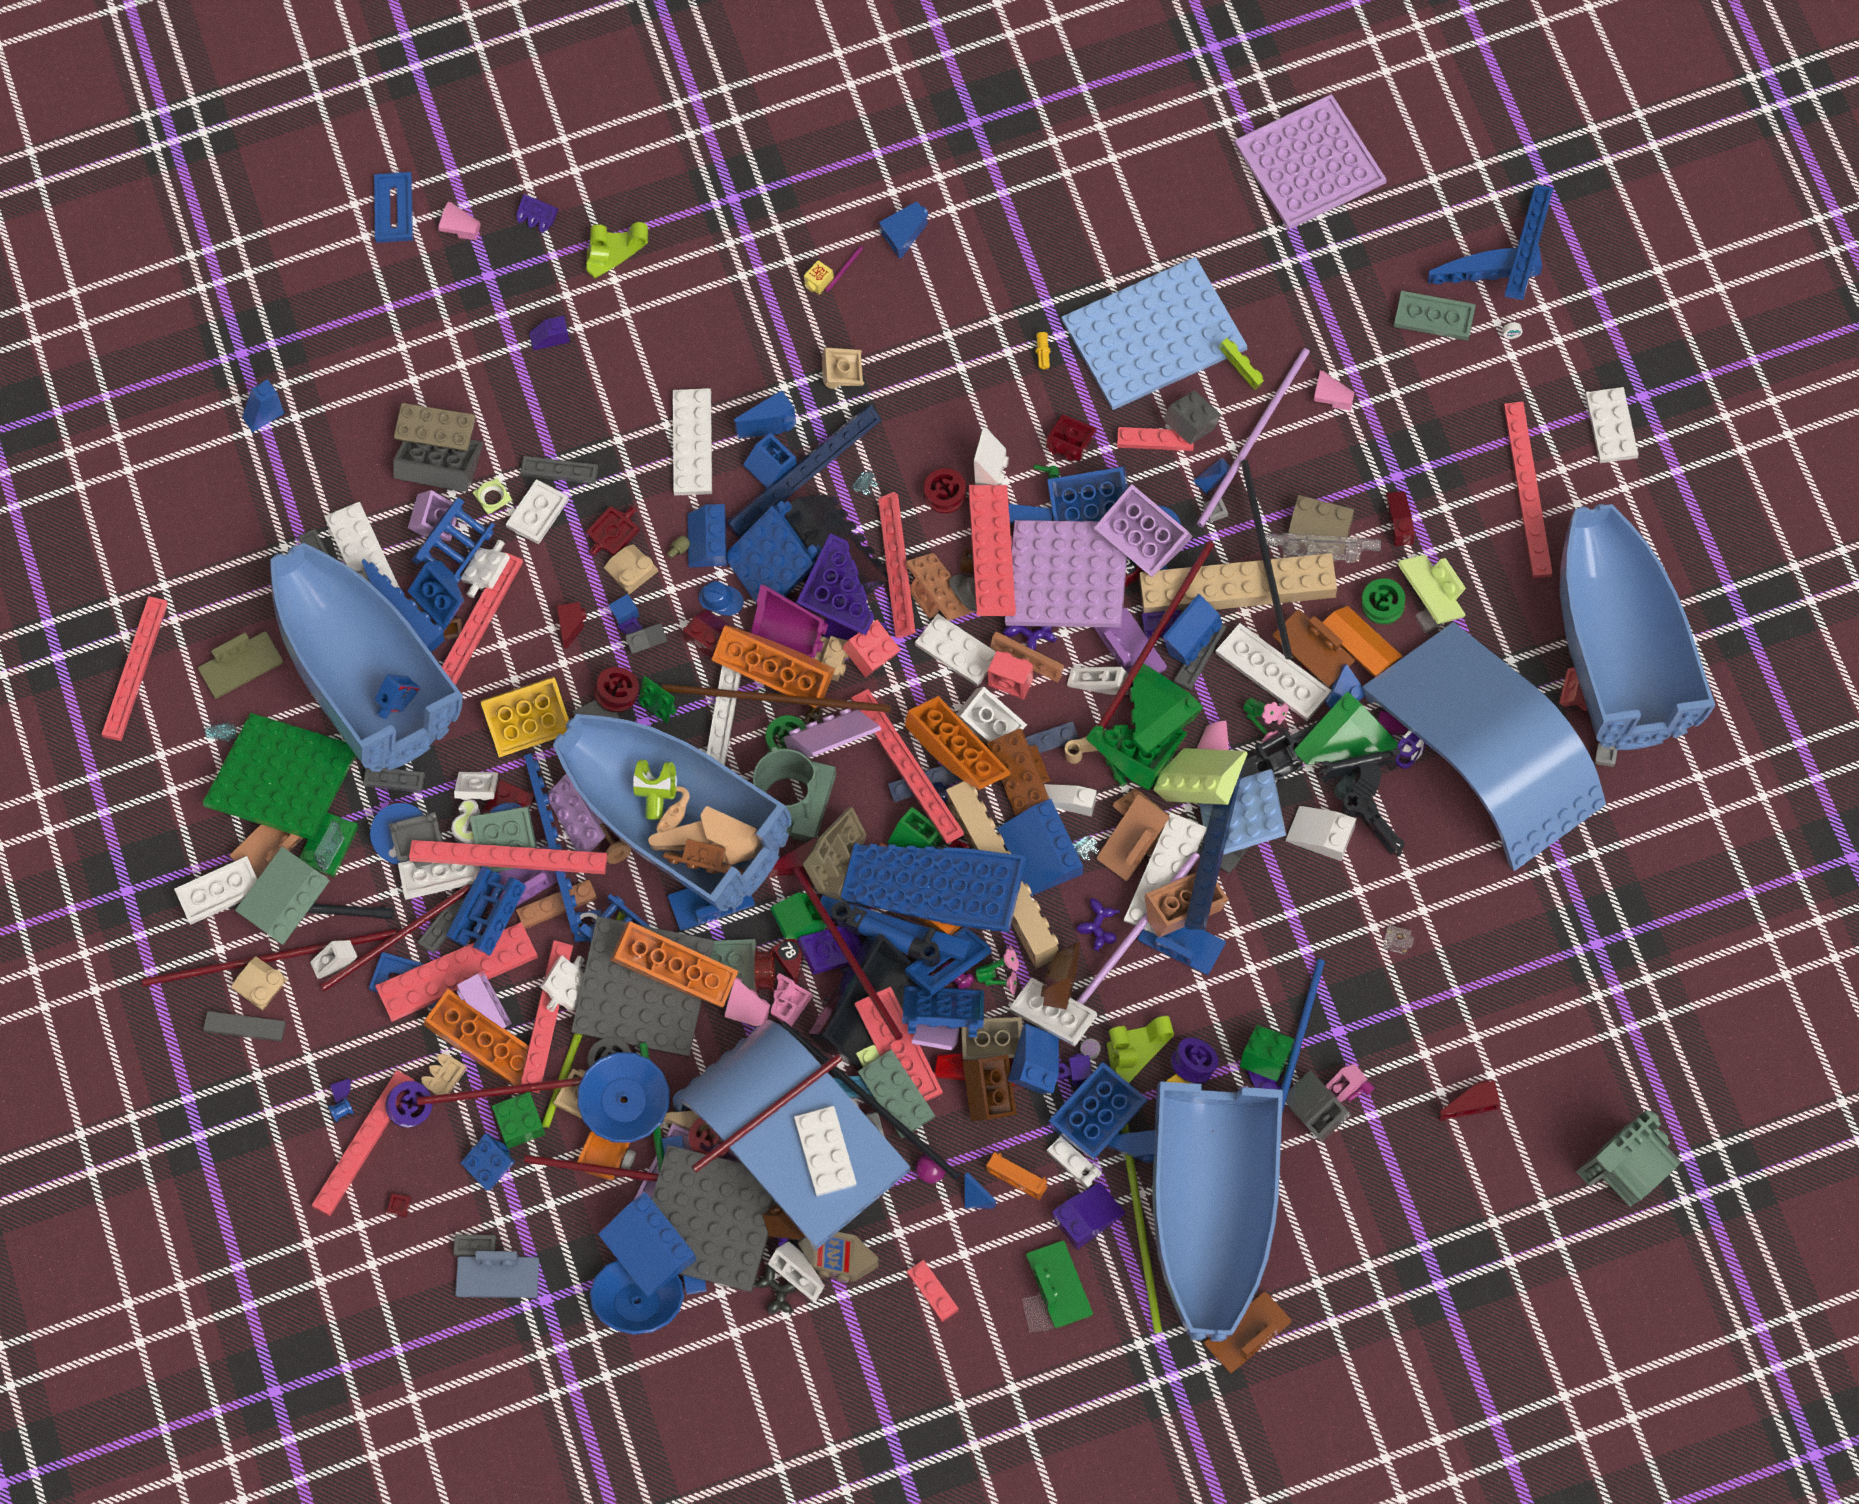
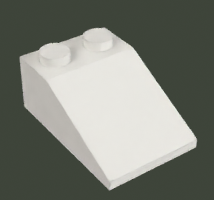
(989, 460)
(988, 716)
(1322, 831)

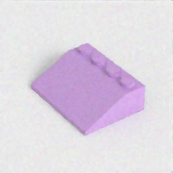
(1143, 531)
(830, 733)

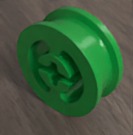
(1379, 590)
(781, 727)

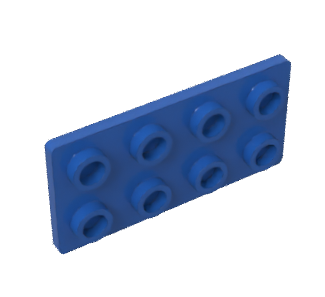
(693, 910)
(1189, 946)

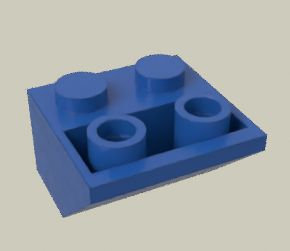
(769, 460)

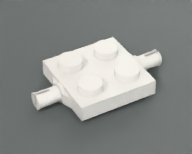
(485, 568)
(564, 983)

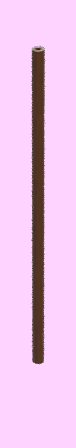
(777, 698)

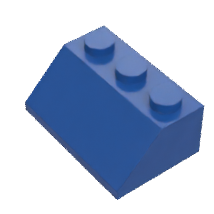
(707, 536)
(1192, 630)

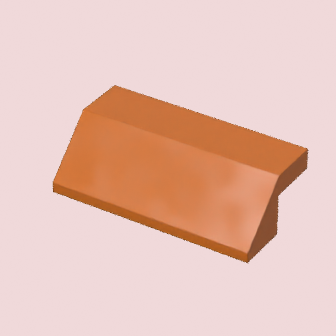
(1362, 641)

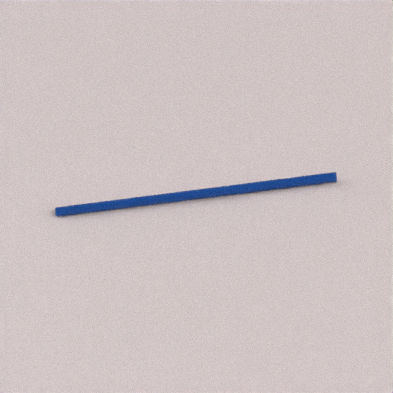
(1301, 1029)

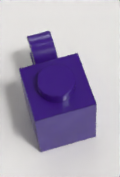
(1078, 1069)

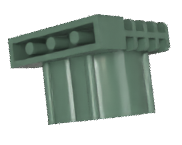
(818, 777)
(1632, 1159)

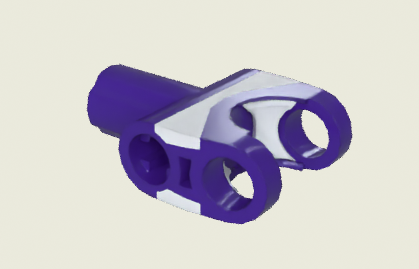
(1412, 749)

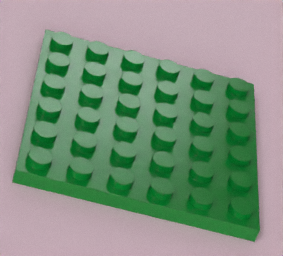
(280, 776)

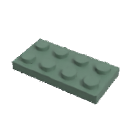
(1434, 315)
(896, 1091)

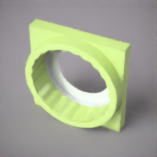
(488, 486)

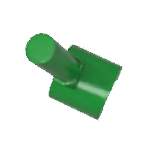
(1052, 470)

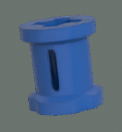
(340, 1109)

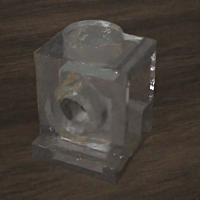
(1393, 944)

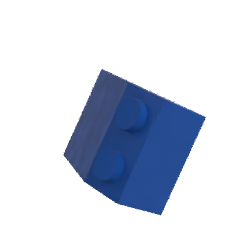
(771, 416)
(437, 592)
(1036, 1061)

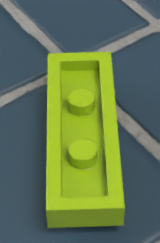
(1241, 363)

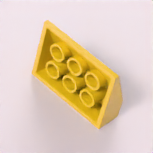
(525, 716)

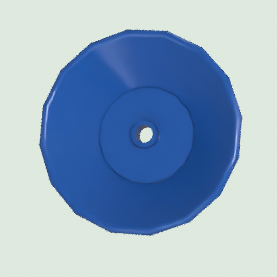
(620, 1077)
(615, 1296)

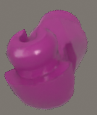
(962, 981)

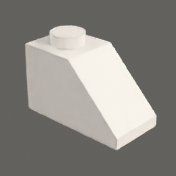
(333, 958)

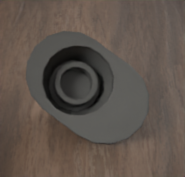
(964, 590)

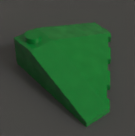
(1159, 708)
(1345, 733)
(1129, 758)

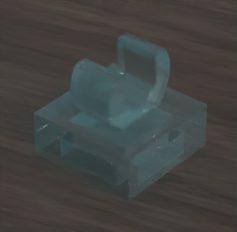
(863, 481)
(1085, 845)

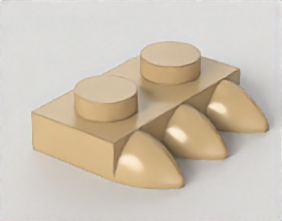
(445, 1076)

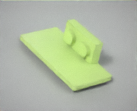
(1436, 586)

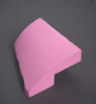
(459, 222)
(1333, 392)
(1215, 737)
(789, 1000)
(746, 1005)

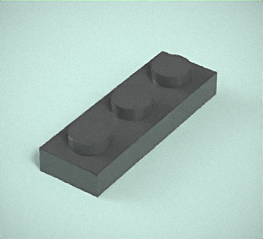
(395, 780)

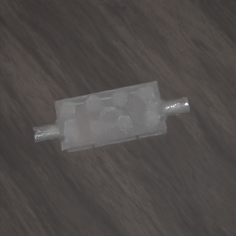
(1305, 545)

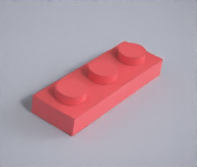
(932, 1290)

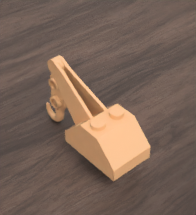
(715, 829)

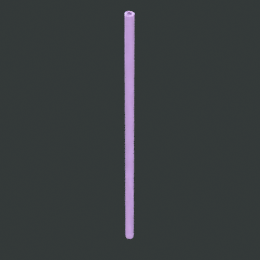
(1252, 438)
(1130, 938)

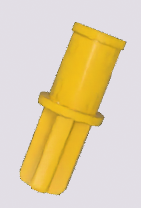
(1043, 350)

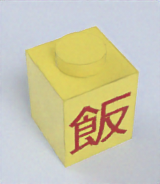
(818, 277)

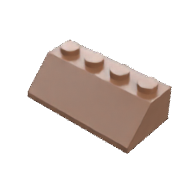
(1169, 904)

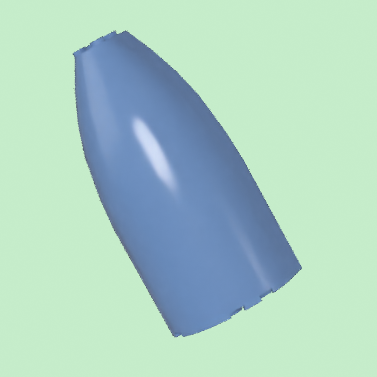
(1628, 635)
(343, 648)
(601, 764)
(1215, 1199)

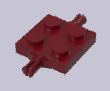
(612, 531)

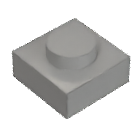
(1219, 511)
(1606, 756)

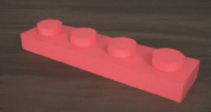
(1151, 439)

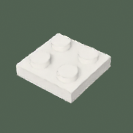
(476, 785)

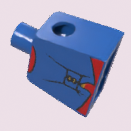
(395, 694)

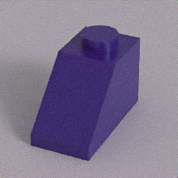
(549, 333)

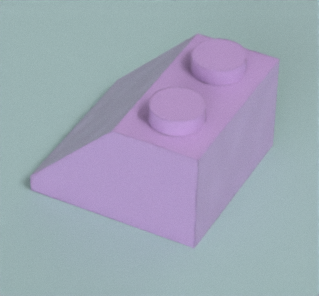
(427, 513)

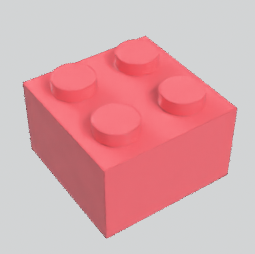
(871, 650)
(1010, 674)

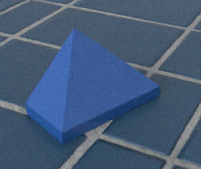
(1212, 476)
(976, 1196)

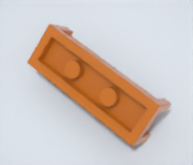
(1016, 1176)

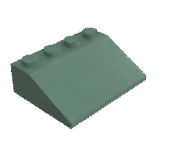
(282, 895)

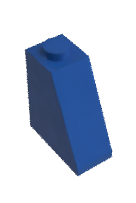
(904, 227)
(262, 406)

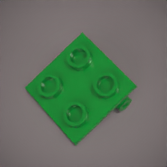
(656, 700)

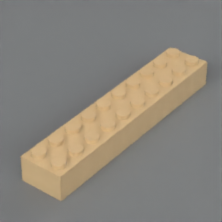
(1242, 583)
(980, 835)

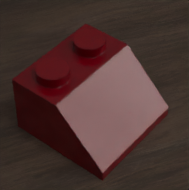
(704, 632)

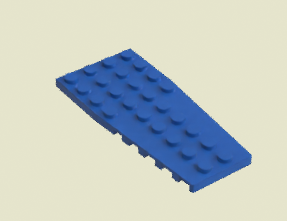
(937, 884)

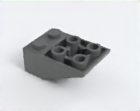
(1316, 1106)

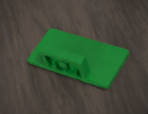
(1059, 1284)

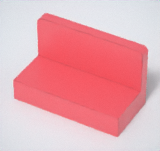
(1572, 691)

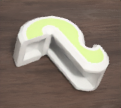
(461, 825)

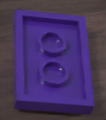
(824, 953)

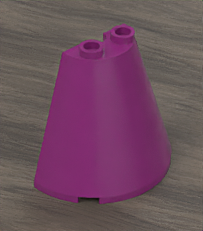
(788, 623)

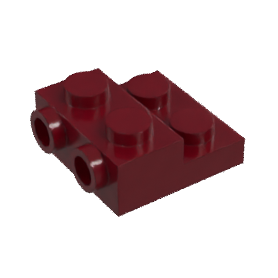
(1070, 438)

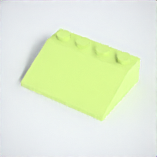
(1201, 776)

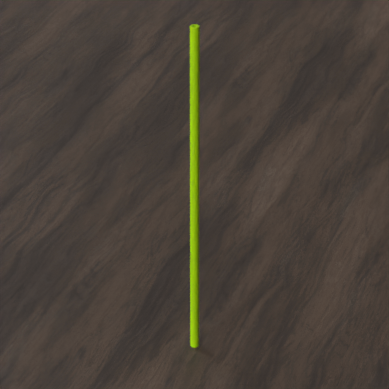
(1141, 1229)

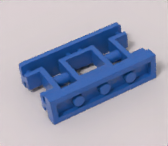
(474, 906)

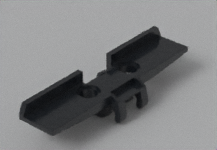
(1282, 762)

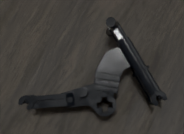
(1364, 790)

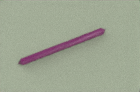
(844, 268)

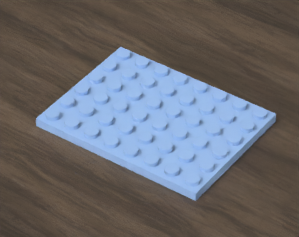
(1152, 333)

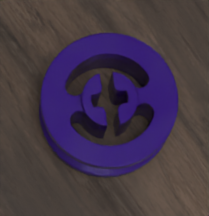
(1194, 1060)
(405, 1120)

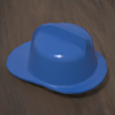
(721, 598)

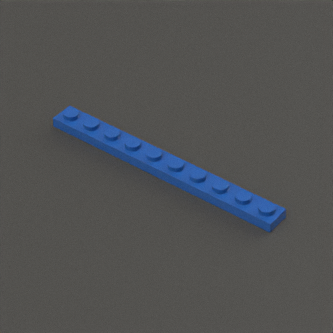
(551, 835)

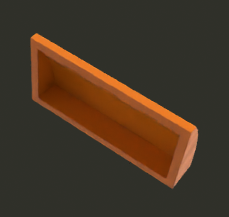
(603, 1152)

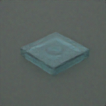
(329, 846)

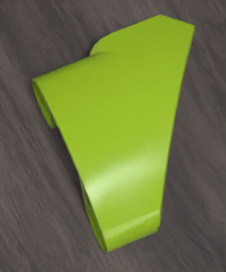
(611, 249)
(1138, 1046)

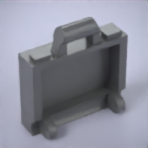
(418, 828)

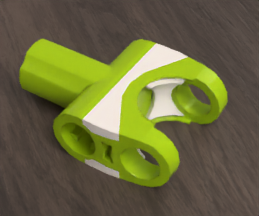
(655, 788)

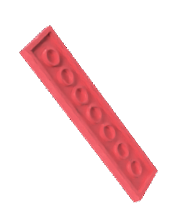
(991, 550)
(430, 981)

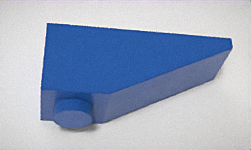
(1136, 1145)

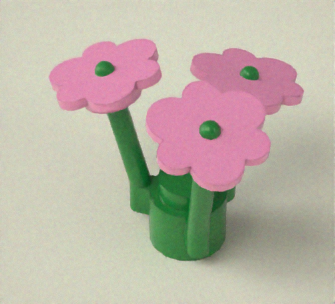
(1269, 712)
(987, 972)

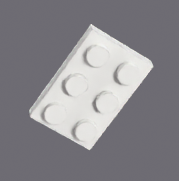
(537, 511)

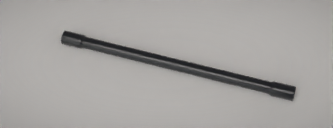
(376, 912)

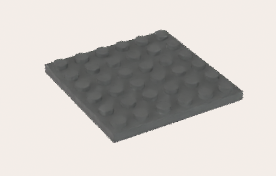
(630, 1005)
(715, 1215)

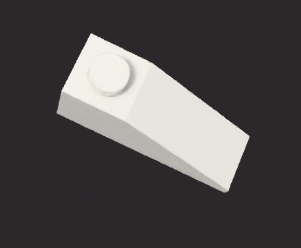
(1098, 679)
(1072, 798)
(797, 1270)

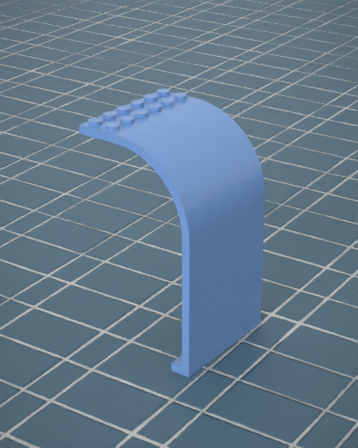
(1497, 736)
(752, 1080)

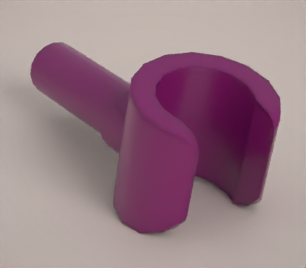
(1366, 1087)

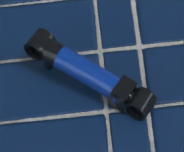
(860, 923)

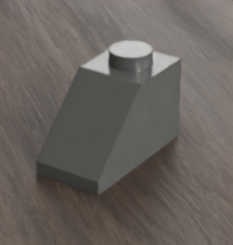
(646, 638)

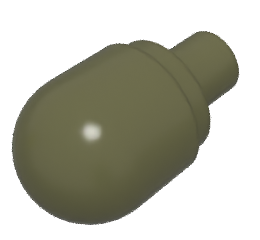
(679, 546)

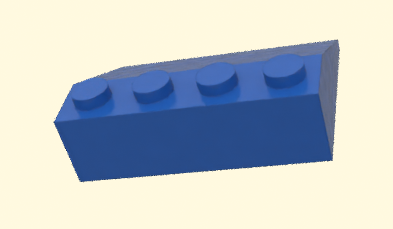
(1086, 494)
(1045, 844)
(1097, 1111)
(647, 1245)

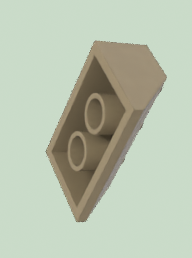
(1320, 518)
(996, 1038)

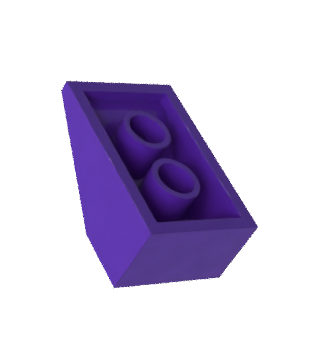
(1087, 1215)

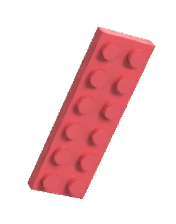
(908, 1054)

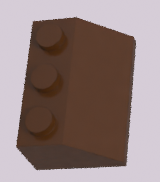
(1061, 977)
(988, 1087)
(780, 1225)

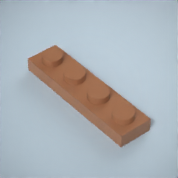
(1041, 664)
(554, 905)

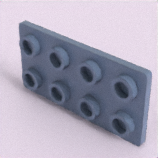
(497, 1275)

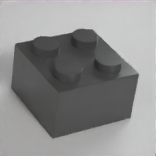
(1192, 417)

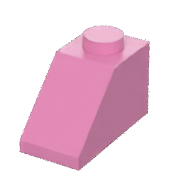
(1346, 1082)

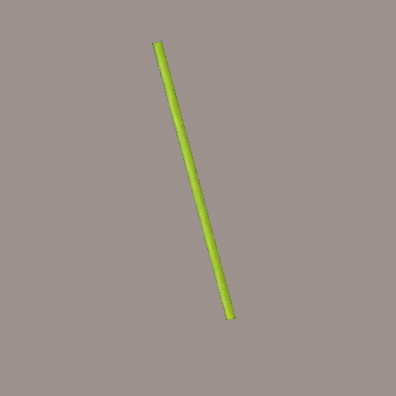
(566, 1066)

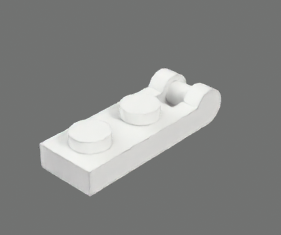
(1073, 1162)

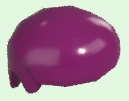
(928, 1170)

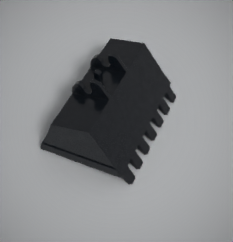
(817, 517)
(839, 1025)

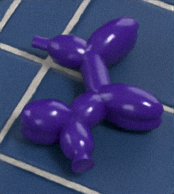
(1045, 632)
(1088, 927)

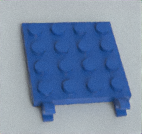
(772, 554)
(945, 1008)

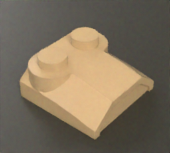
(842, 367)
(630, 568)
(259, 983)

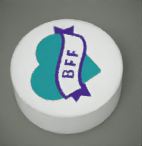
(1512, 330)

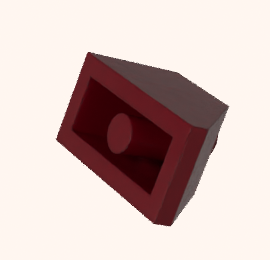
(571, 621)

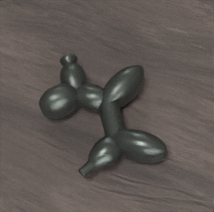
(780, 1302)

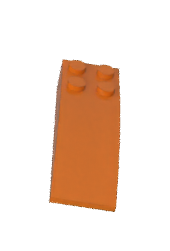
(772, 664)
(954, 744)
(673, 965)
(478, 1037)

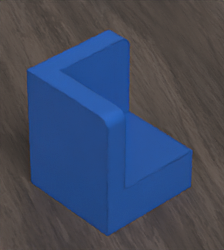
(624, 609)

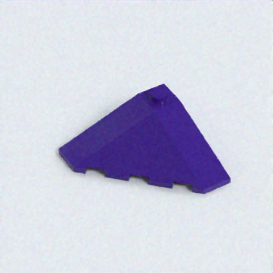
(835, 588)

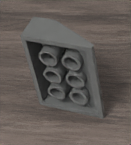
(437, 465)

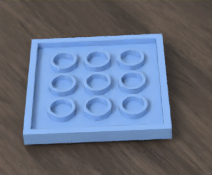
(1255, 814)

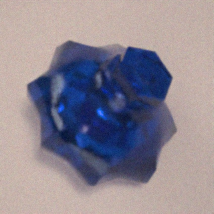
(941, 790)

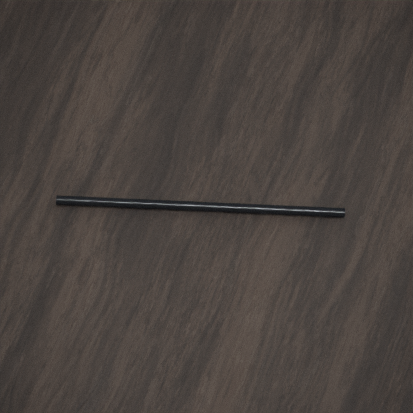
(1266, 560)
(874, 1104)

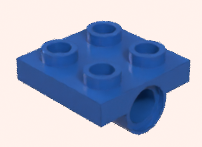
(488, 1161)

